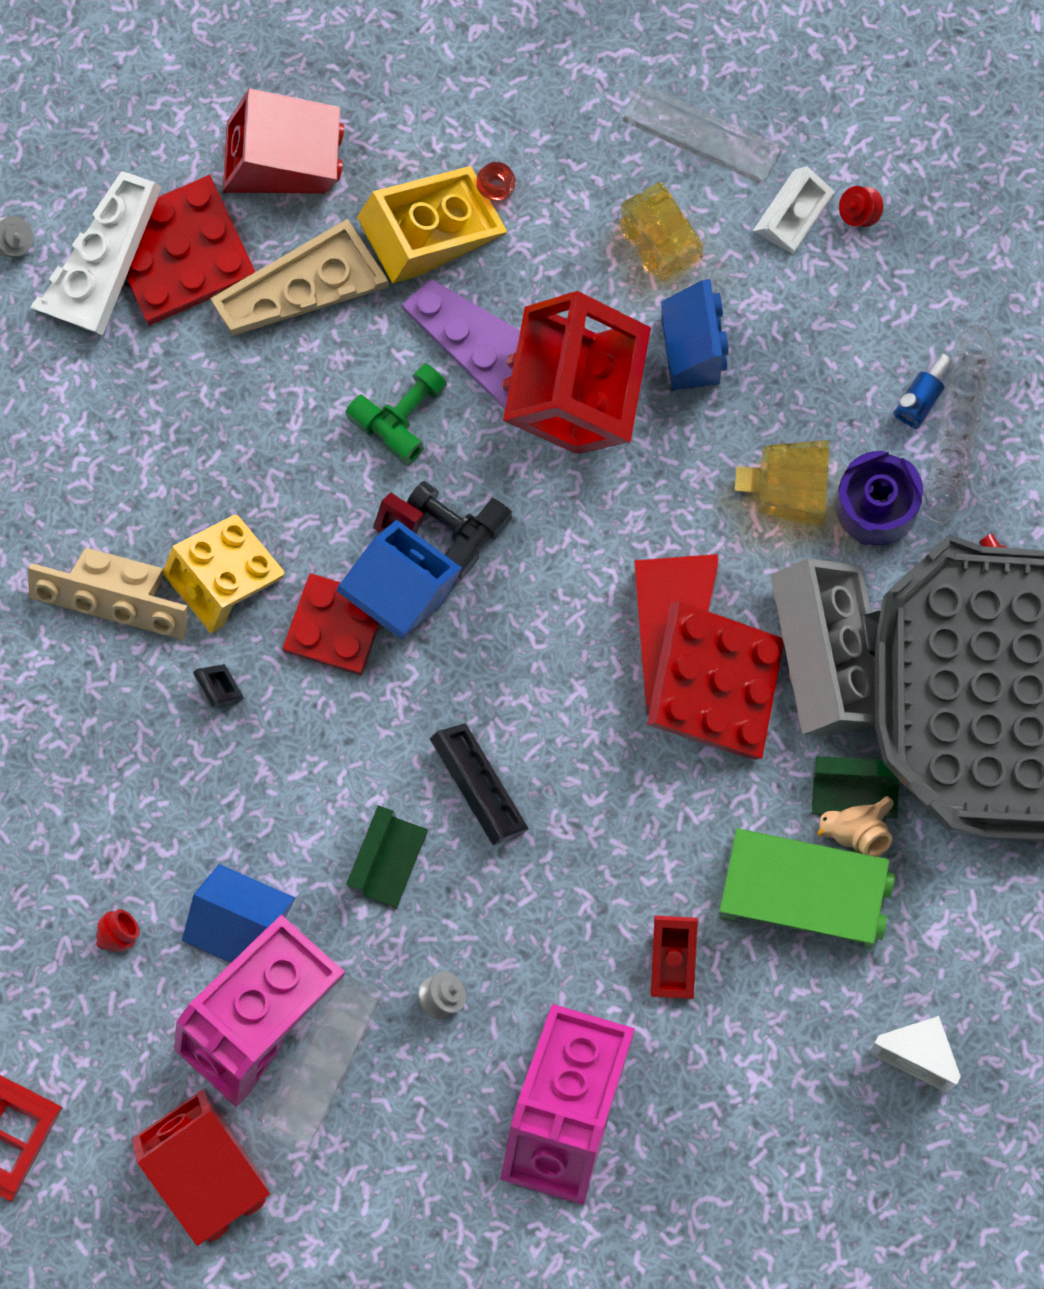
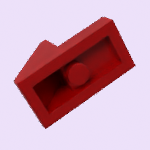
(674, 957)

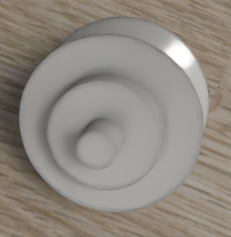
(15, 236)
(441, 995)

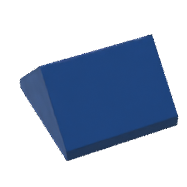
(232, 912)

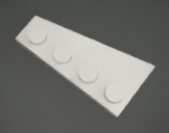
(94, 273)

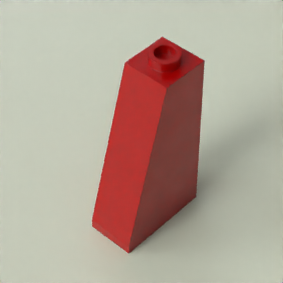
(657, 586)

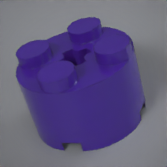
(888, 478)

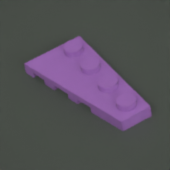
(467, 334)

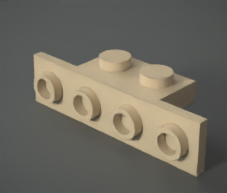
(110, 590)

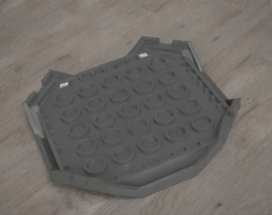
(966, 688)

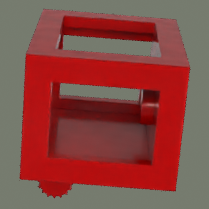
(575, 382)

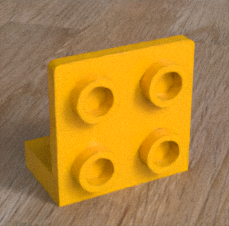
(220, 570)

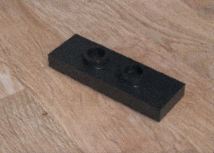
(479, 783)

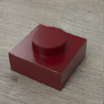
(393, 509)

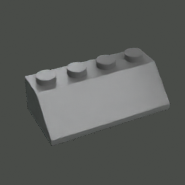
(826, 645)

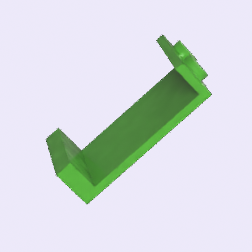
(807, 887)

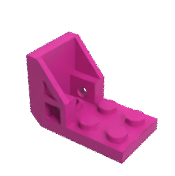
(247, 1010)
(566, 1104)

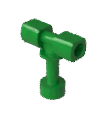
(391, 422)

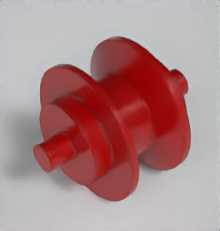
(861, 206)

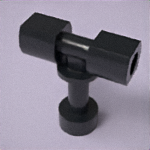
(468, 532)

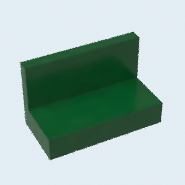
(852, 783)
(386, 858)

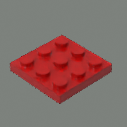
(186, 252)
(715, 681)

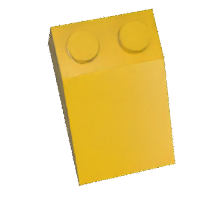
(428, 222)

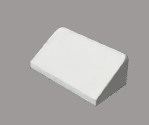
(794, 209)

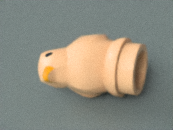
(859, 827)

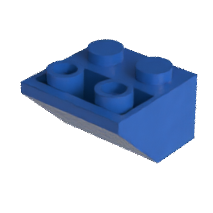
(694, 336)
(399, 579)

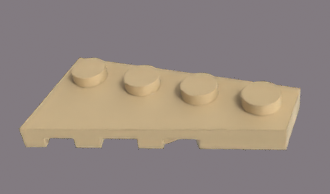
(309, 278)

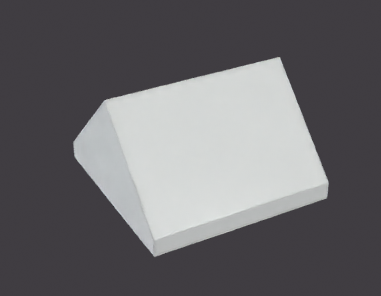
(921, 1052)

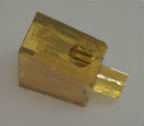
(790, 481)

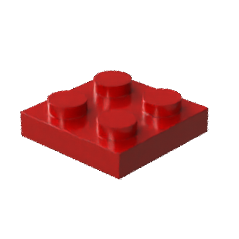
(330, 628)

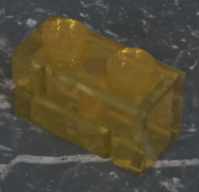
(660, 231)

